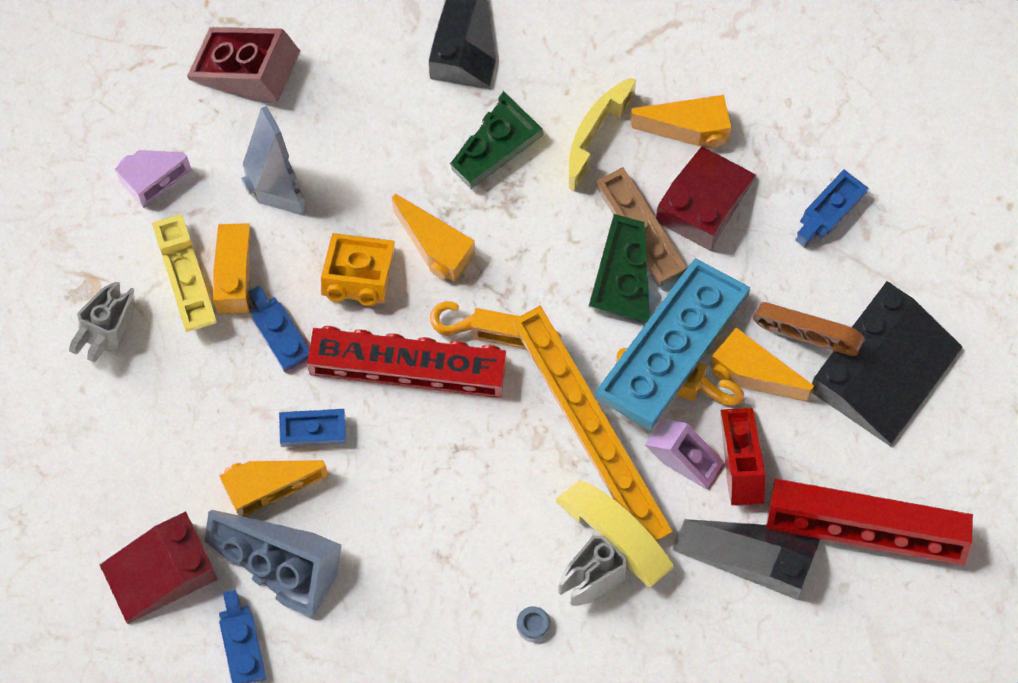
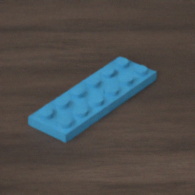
(672, 343)

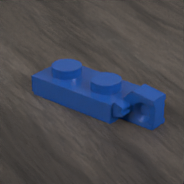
(830, 207)
(277, 330)
(240, 641)

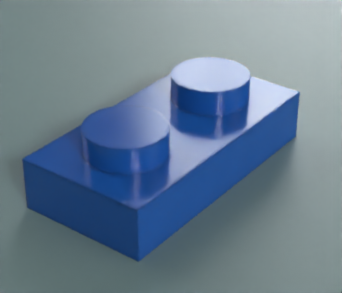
(312, 427)

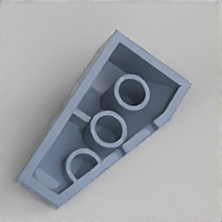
(268, 168)
(285, 559)

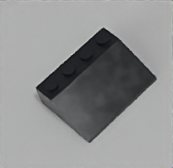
(894, 368)

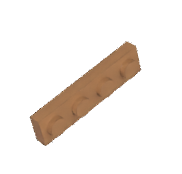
(626, 200)

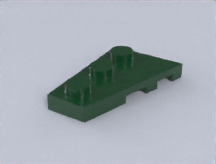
(499, 139)
(622, 273)

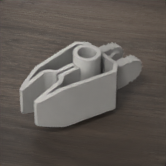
(103, 321)
(595, 570)

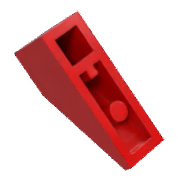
(742, 457)

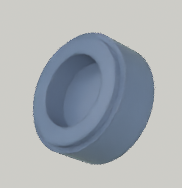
(533, 624)

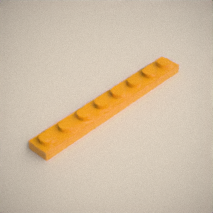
(589, 421)

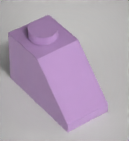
(151, 173)
(684, 452)

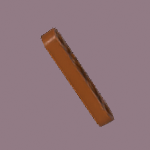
(809, 328)

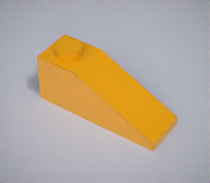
(689, 121)
(439, 244)
(232, 269)
(757, 369)
(265, 482)

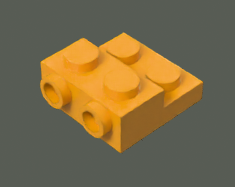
(357, 269)

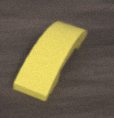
(613, 102)
(184, 273)
(620, 528)

